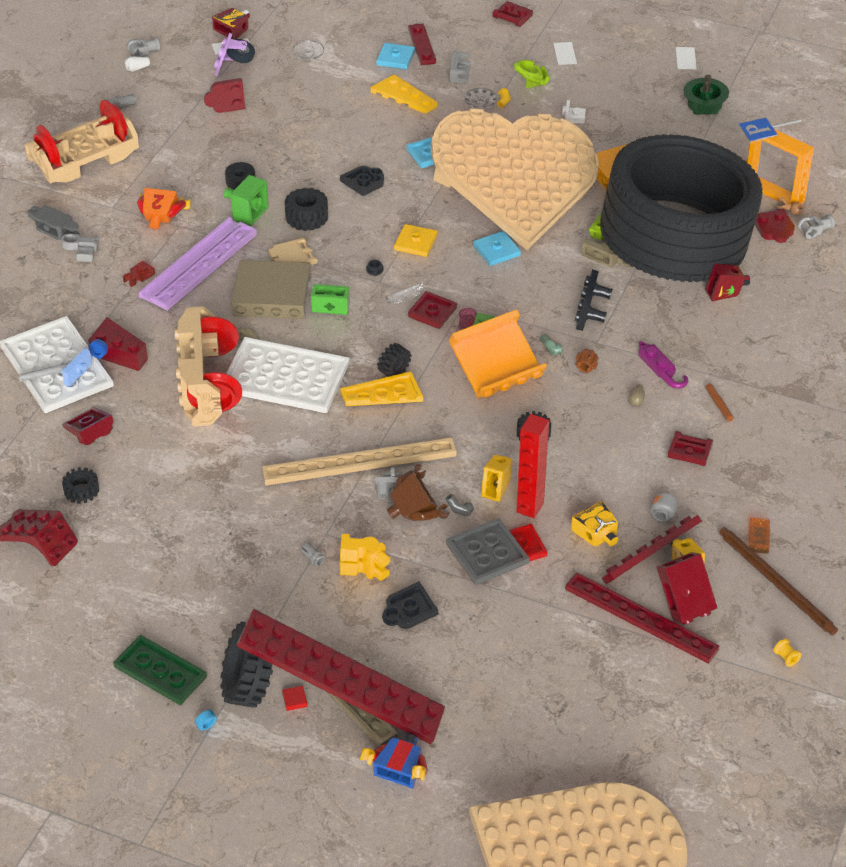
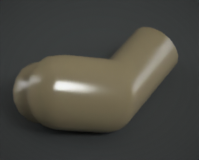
(246, 332)

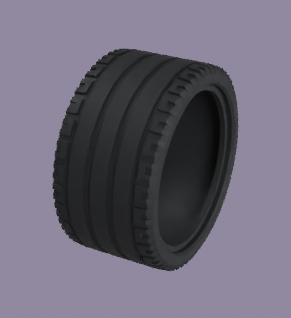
(688, 173)

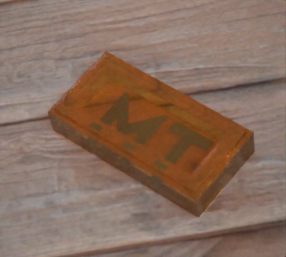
(759, 535)

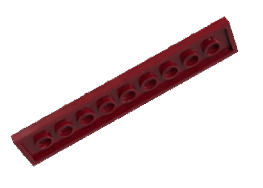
(341, 676)

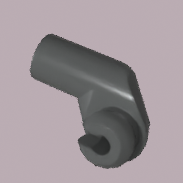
(458, 508)

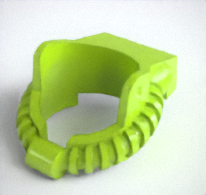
(532, 73)

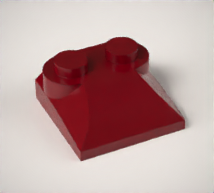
(90, 425)

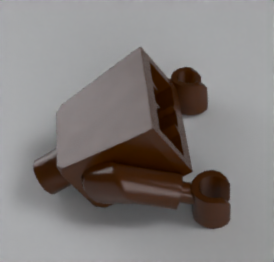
(414, 499)

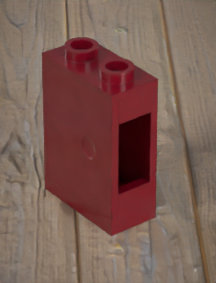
(687, 588)

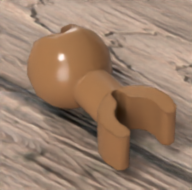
(794, 208)

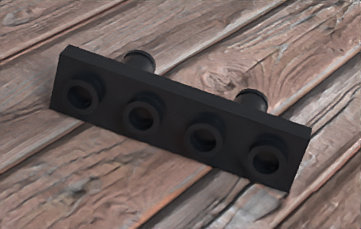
(584, 304)

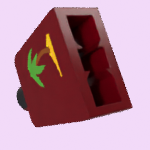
(725, 282)

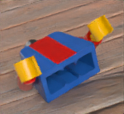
(398, 761)

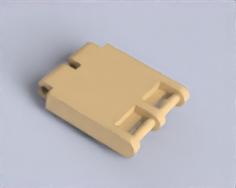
(292, 252)

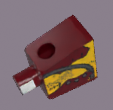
(231, 22)

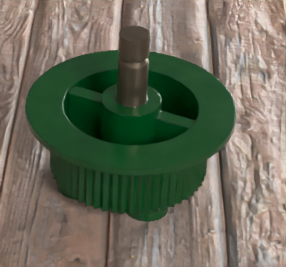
(705, 95)

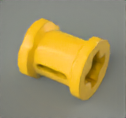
(787, 652)

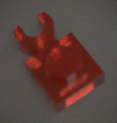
(141, 272)

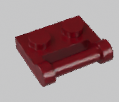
(513, 13)
(690, 449)

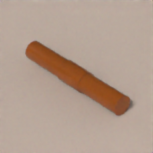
(719, 402)

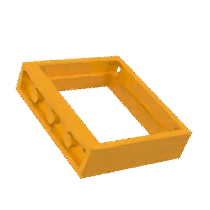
(791, 145)

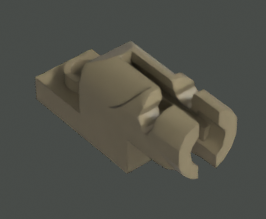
(601, 253)

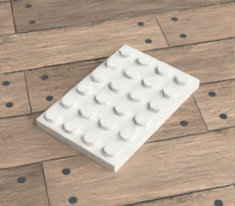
(53, 346)
(288, 374)

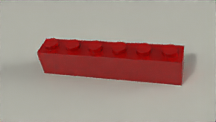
(532, 465)

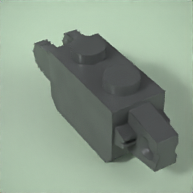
(52, 222)

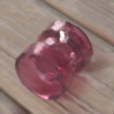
(467, 318)

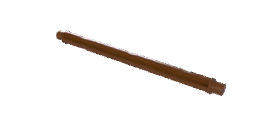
(779, 582)

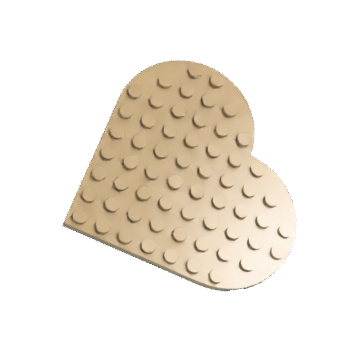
(518, 171)
(580, 828)

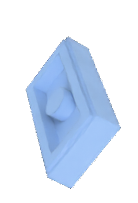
(77, 367)

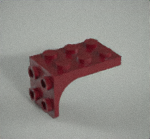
(43, 530)

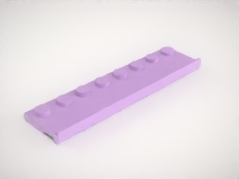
(197, 263)

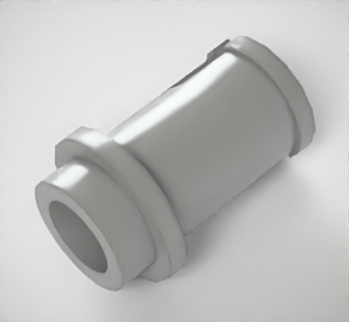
(316, 557)

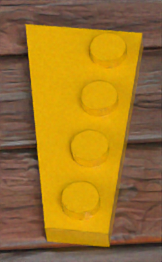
(404, 93)
(388, 390)

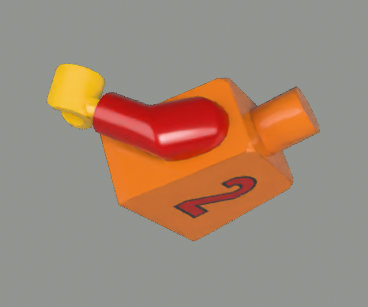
(160, 206)

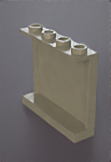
(270, 289)

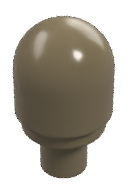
(637, 395)

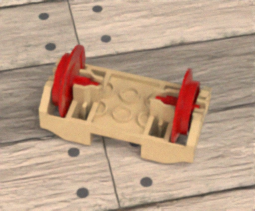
(64, 153)
(204, 393)

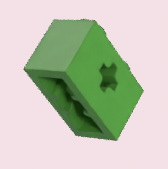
(330, 299)

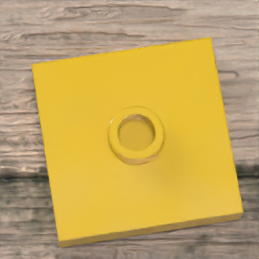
(416, 240)

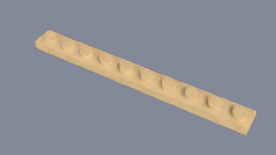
(358, 461)

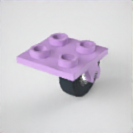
(234, 50)

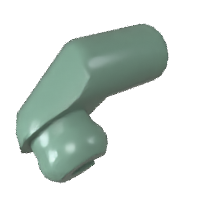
(550, 345)

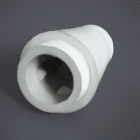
(136, 63)

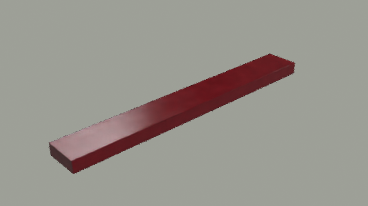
(642, 618)

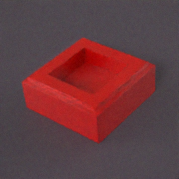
(294, 698)

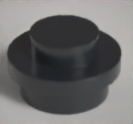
(374, 267)

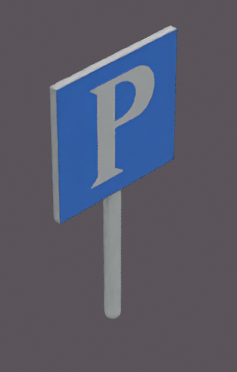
(762, 129)

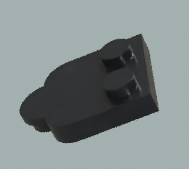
(363, 179)
(409, 607)

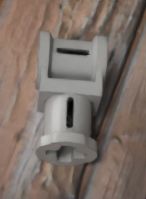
(143, 47)
(815, 226)

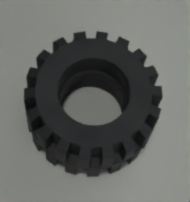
(306, 209)

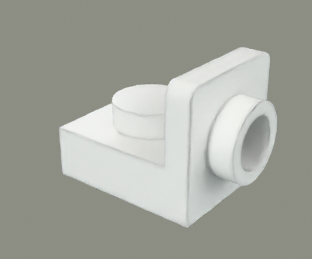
(574, 115)

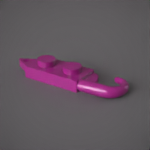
(660, 364)

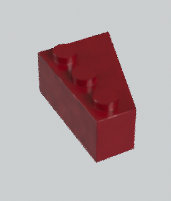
(122, 345)

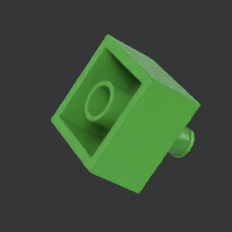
(248, 200)

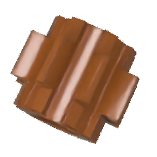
(586, 360)

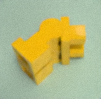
(363, 556)

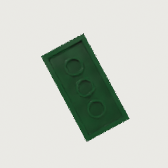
(160, 669)

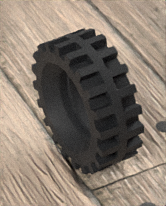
(243, 674)

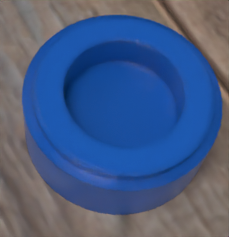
(98, 348)

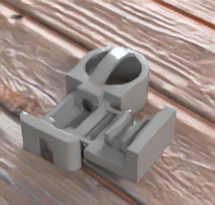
(84, 244)

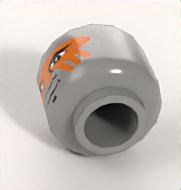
(663, 507)

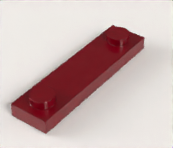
(422, 44)

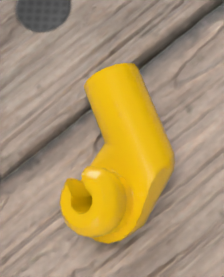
(505, 97)

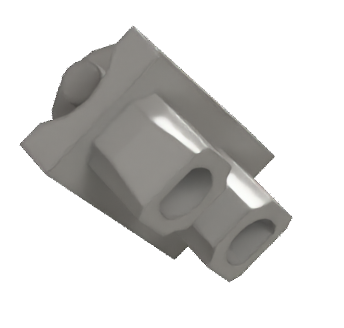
(386, 483)

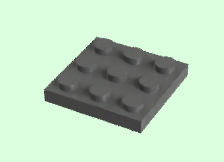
(487, 551)

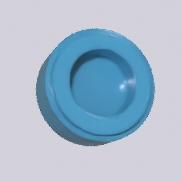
(206, 720)

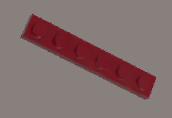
(644, 551)

